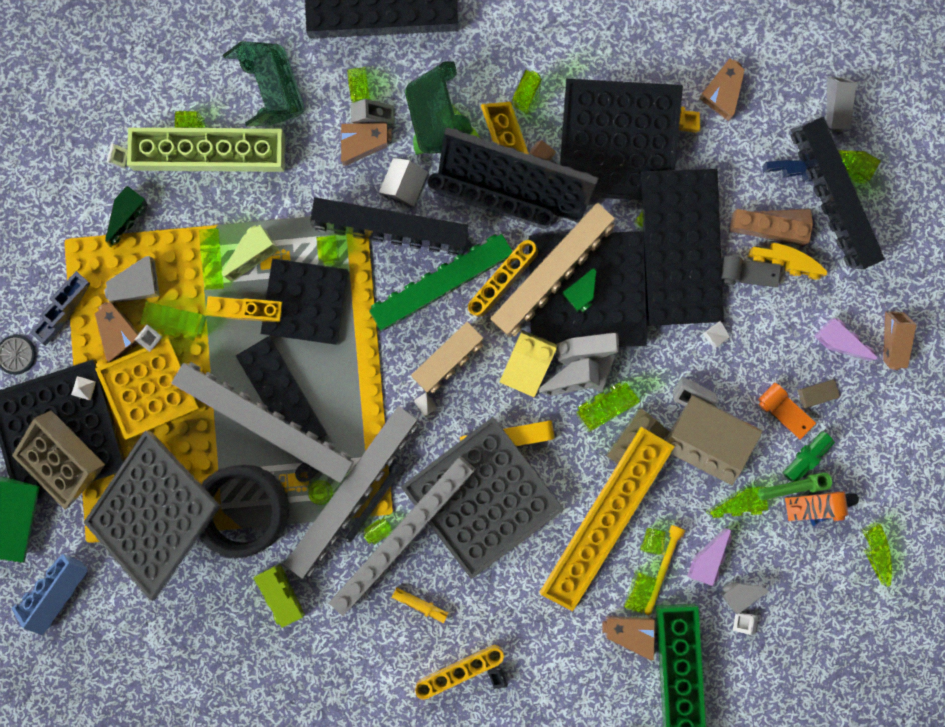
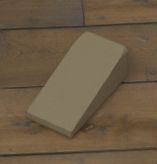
(818, 393)

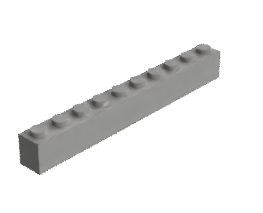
(262, 422)
(351, 492)
(401, 535)

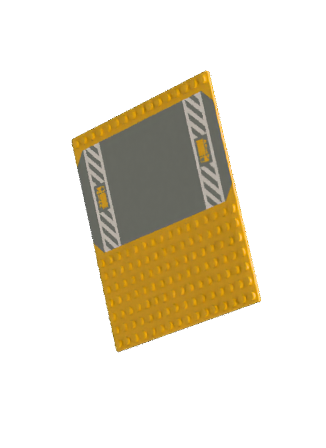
(336, 379)

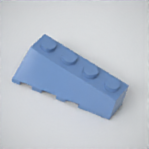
(50, 594)

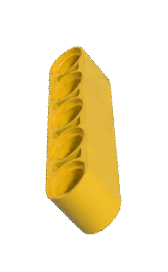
(512, 274)
(529, 433)
(452, 679)

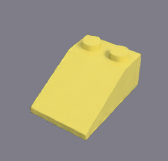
(528, 363)

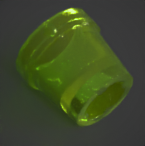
(320, 492)
(653, 542)

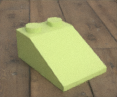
(250, 252)

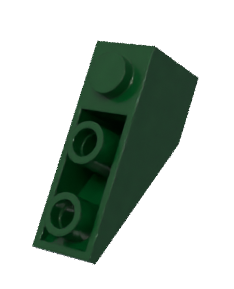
(125, 210)

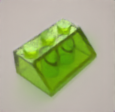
(606, 406)

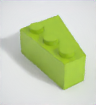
(279, 595)

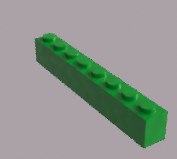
(441, 282)

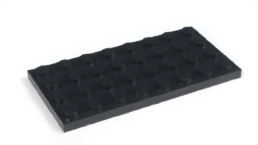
(516, 174)
(682, 247)

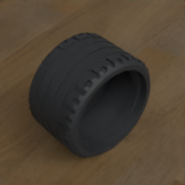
(228, 548)

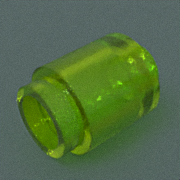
(377, 531)

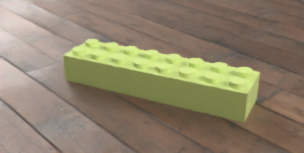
(206, 149)

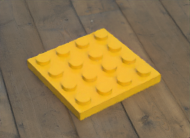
(142, 389)

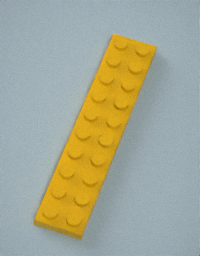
(606, 519)

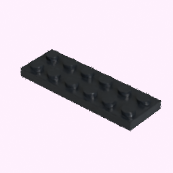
(278, 386)

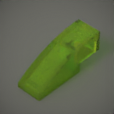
(878, 552)

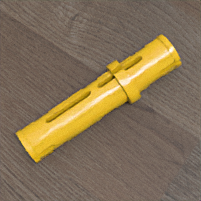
(420, 605)

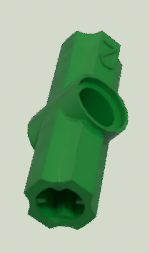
(808, 457)

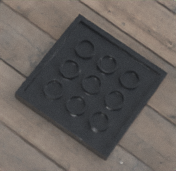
(310, 300)

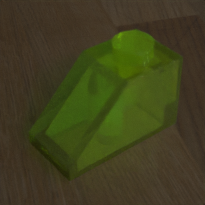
(358, 84)
(640, 591)

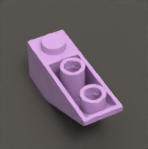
(839, 339)
(707, 561)

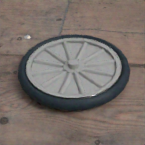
(16, 354)

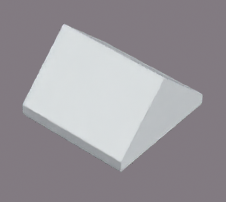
(403, 181)

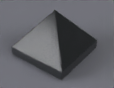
(498, 678)

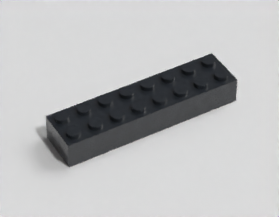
(379, 17)
(836, 193)
(388, 226)

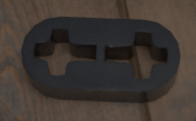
(311, 473)

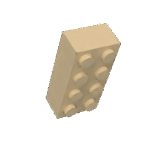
(447, 358)

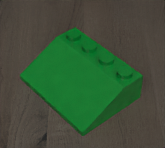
(16, 518)

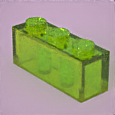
(173, 320)

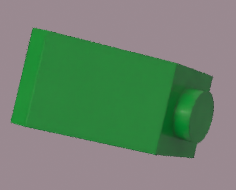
(581, 293)

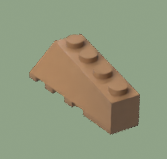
(778, 225)

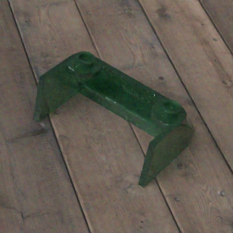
(274, 79)

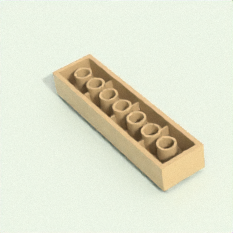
(553, 270)

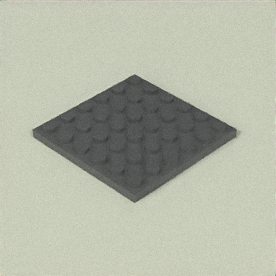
(493, 506)
(151, 515)

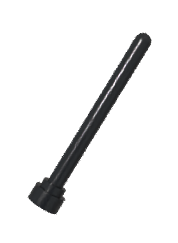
(395, 471)

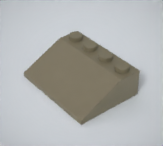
(712, 440)
(57, 459)

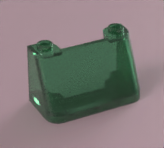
(432, 108)

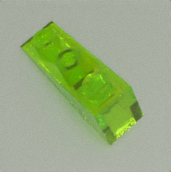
(527, 91)
(859, 165)
(211, 259)
(741, 501)

